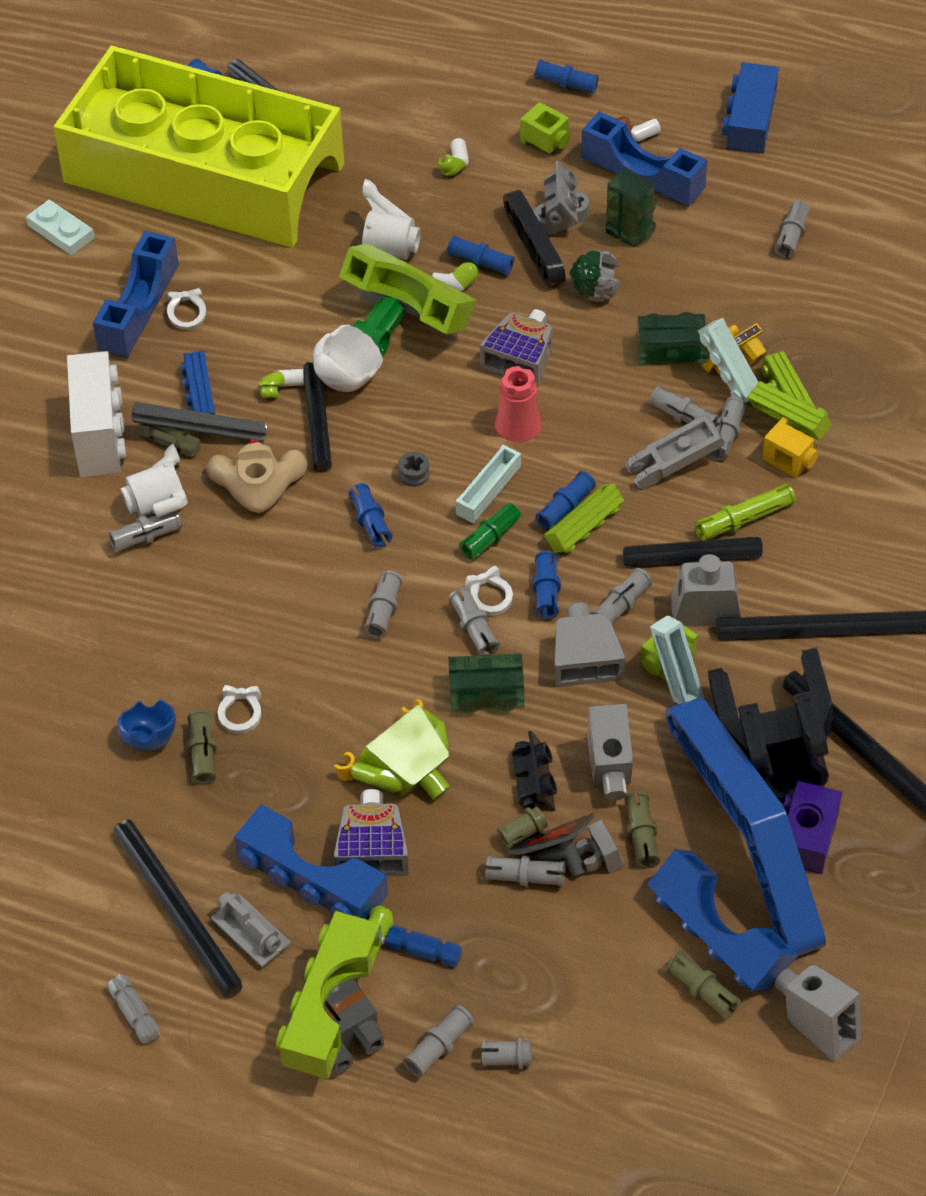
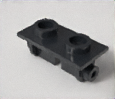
(534, 759)

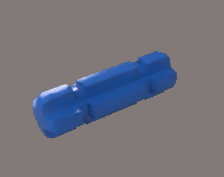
(424, 946)

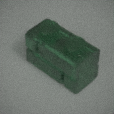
(630, 207)
(670, 338)
(486, 682)

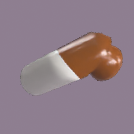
(642, 131)

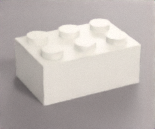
(94, 414)

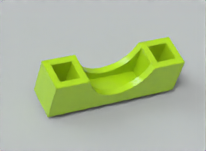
(385, 274)
(345, 953)

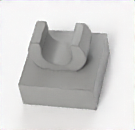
(602, 847)

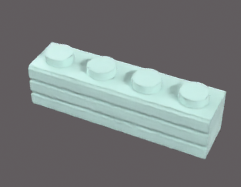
(728, 358)
(488, 484)
(676, 660)

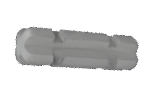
(133, 1009)

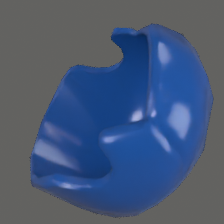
(147, 726)

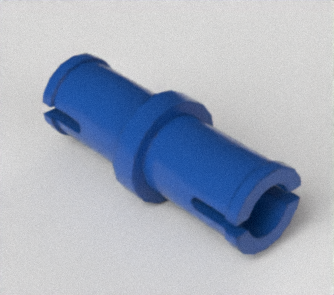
(566, 77)
(480, 255)
(565, 500)
(370, 515)
(546, 585)

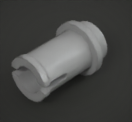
(507, 1053)

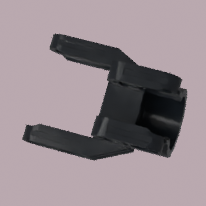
(784, 742)

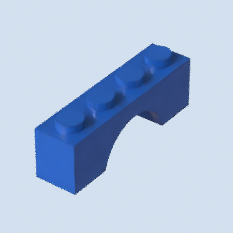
(611, 146)
(152, 268)
(268, 844)
(688, 889)

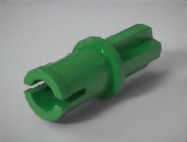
(489, 531)

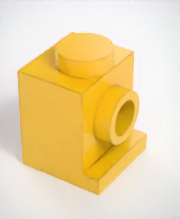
(789, 449)

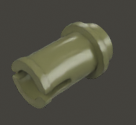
(522, 827)

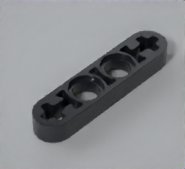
(534, 238)

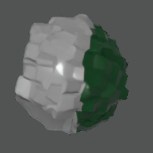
(595, 275)

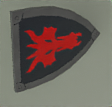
(566, 849)

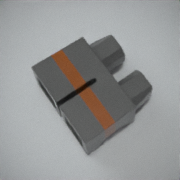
(357, 1022)

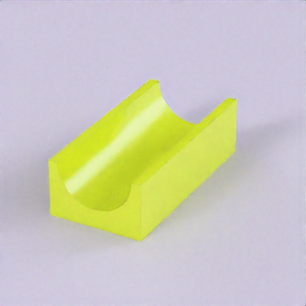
(197, 144)

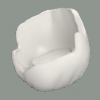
(346, 358)

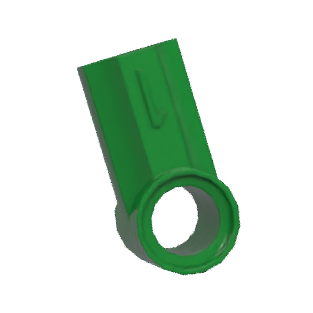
(382, 321)

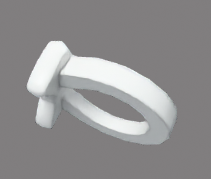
(175, 298)
(493, 577)
(230, 694)

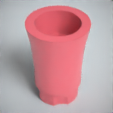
(518, 409)

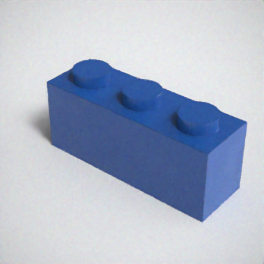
(750, 107)

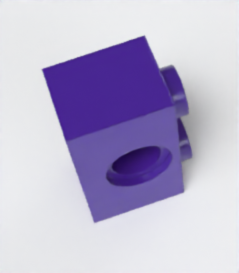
(816, 808)

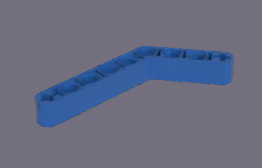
(757, 817)

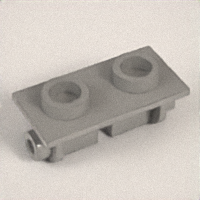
(561, 195)
(249, 929)

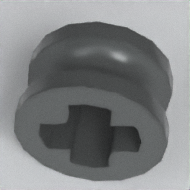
(415, 460)

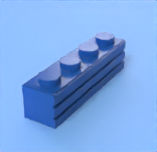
(197, 382)

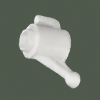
(388, 225)
(156, 489)

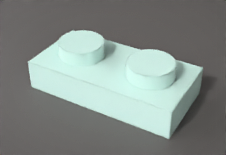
(60, 227)

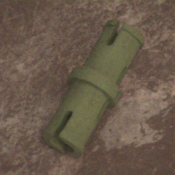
(201, 747)
(642, 830)
(703, 984)

